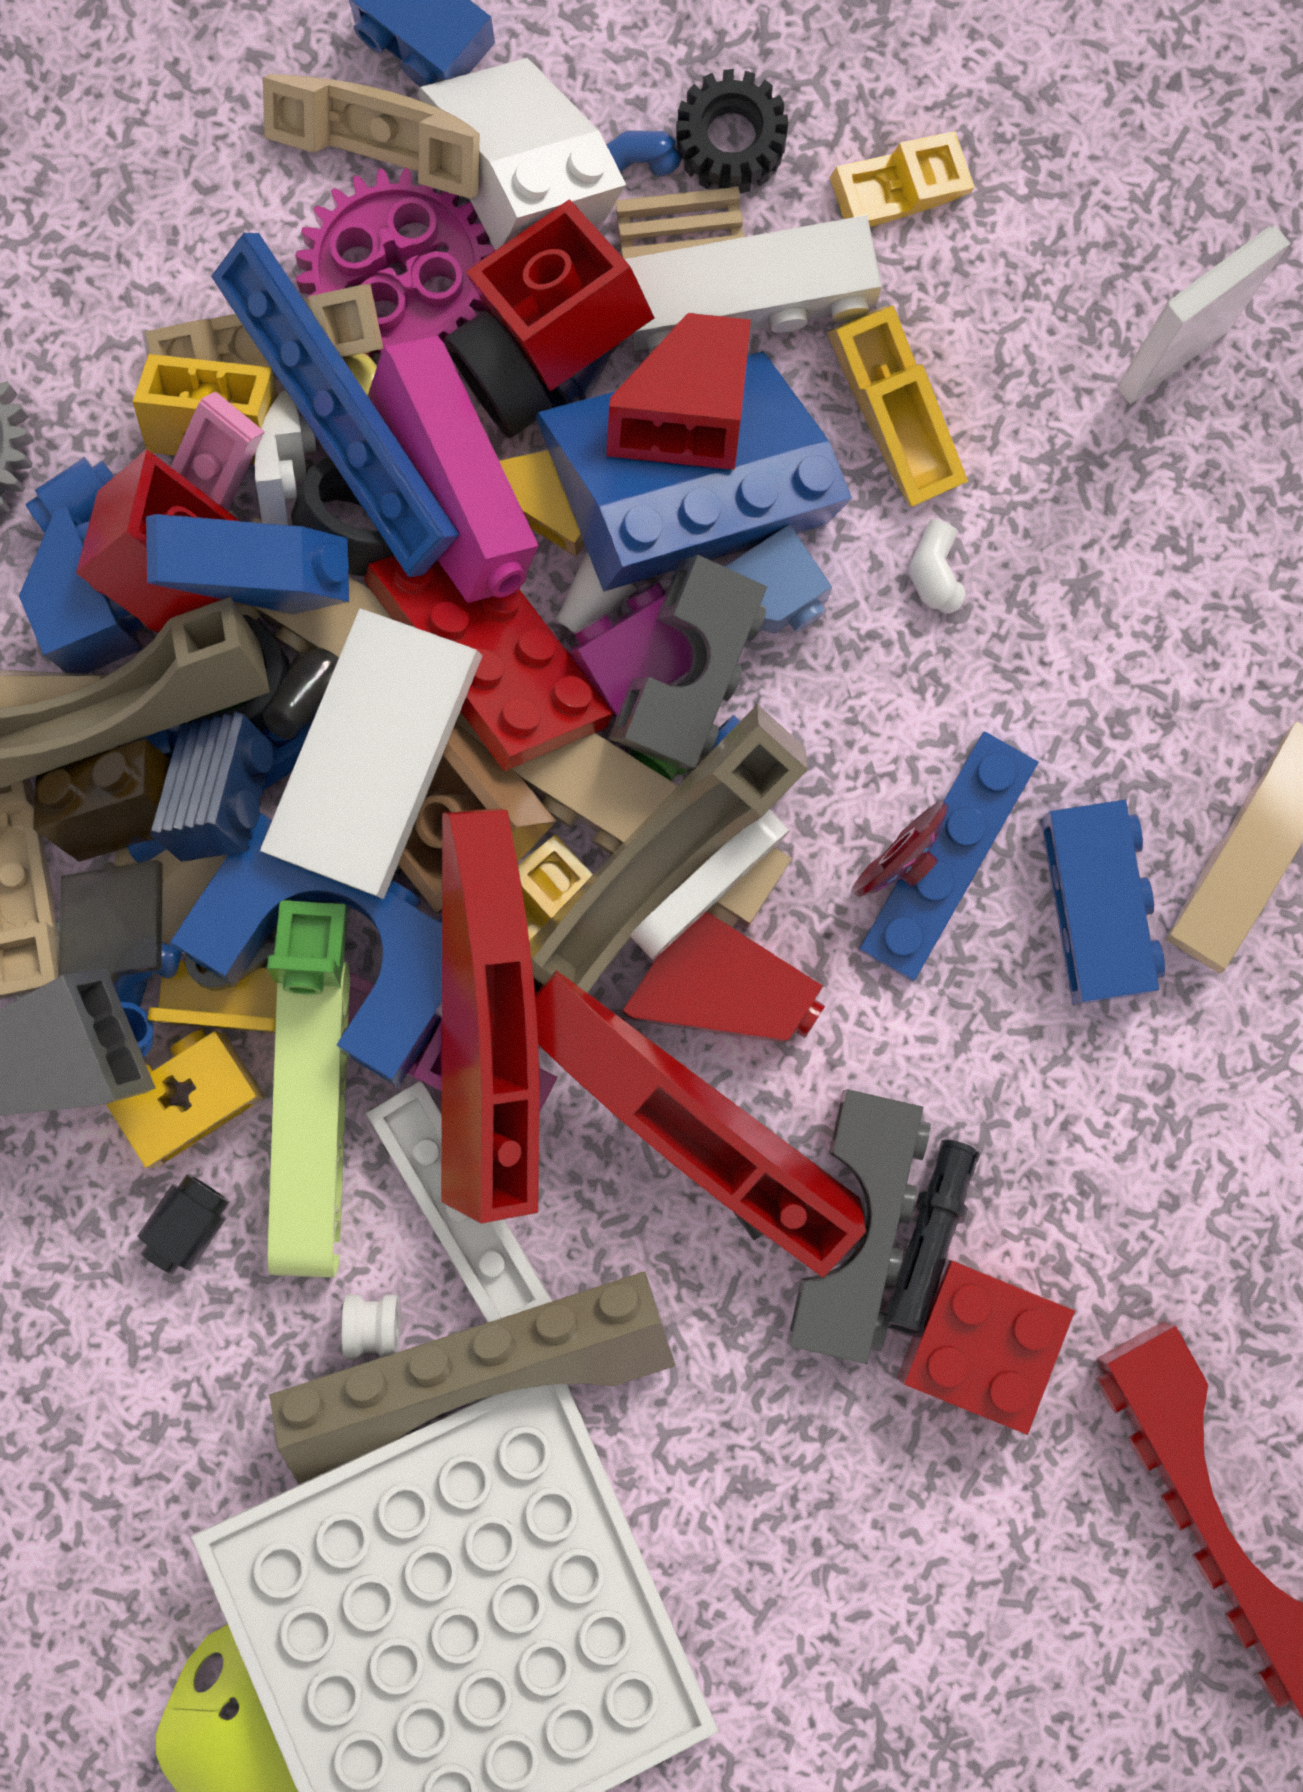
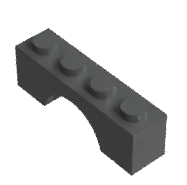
(877, 1144)

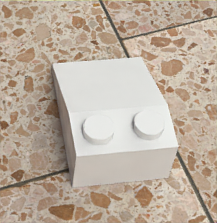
(531, 148)

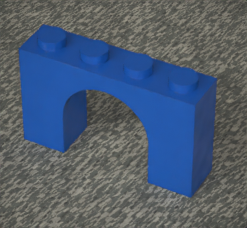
(243, 910)

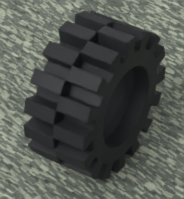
(739, 98)

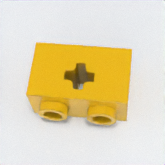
(175, 386)
(222, 1093)

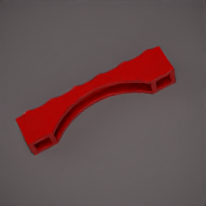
(1166, 1402)

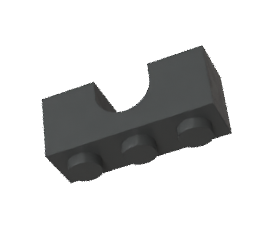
(717, 616)

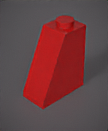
(685, 396)
(725, 986)

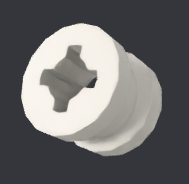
(370, 1326)

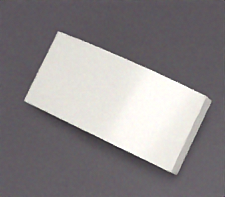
(281, 458)

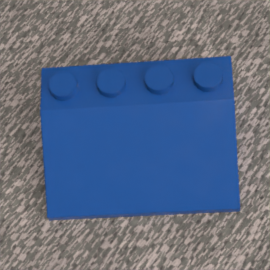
(653, 514)

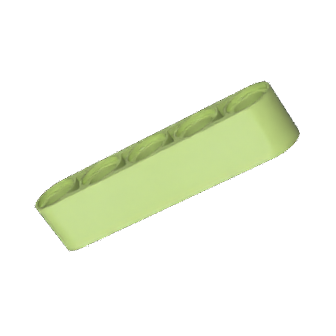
(308, 1131)

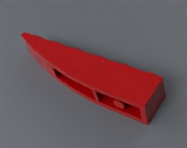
(487, 1024)
(699, 1128)

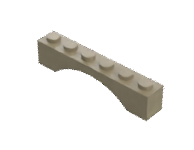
(187, 671)
(701, 815)
(584, 1338)

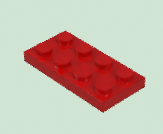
(527, 685)

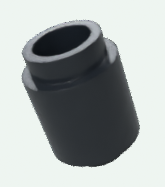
(183, 1225)

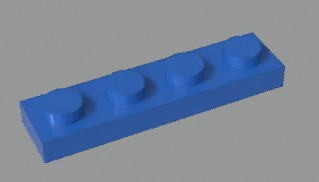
(976, 813)

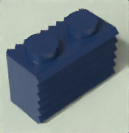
(213, 788)

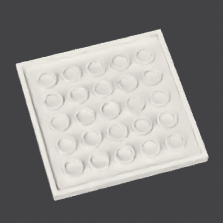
(458, 1614)

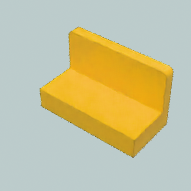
(242, 1008)

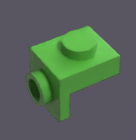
(309, 946)

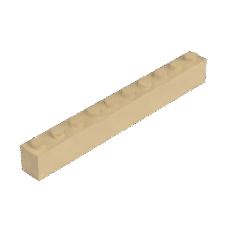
(578, 781)

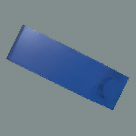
(249, 561)

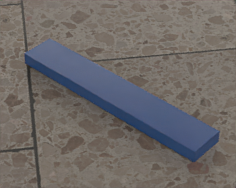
(334, 405)

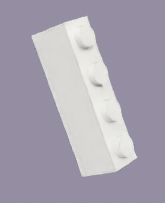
(763, 277)

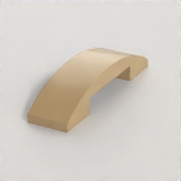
(374, 124)
(344, 315)
(26, 898)

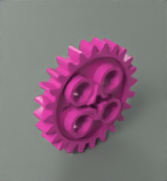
(373, 221)

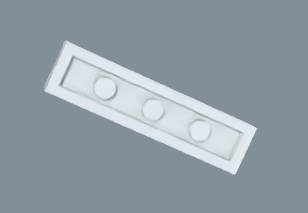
(483, 1253)

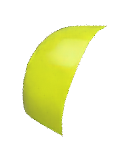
(212, 1753)

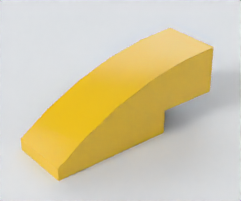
(898, 404)

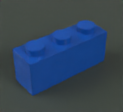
(1102, 902)

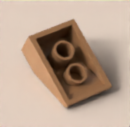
(468, 781)

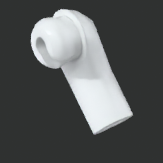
(931, 571)

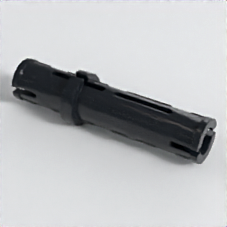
(939, 1213)

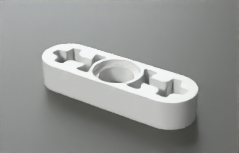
(708, 884)

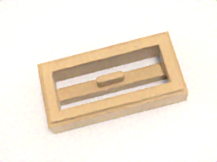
(674, 204)

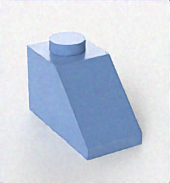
(792, 581)

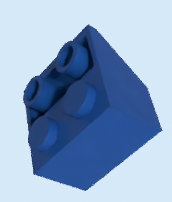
(69, 618)

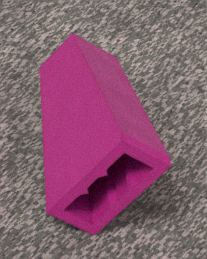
(445, 441)

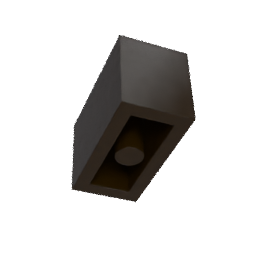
(101, 800)

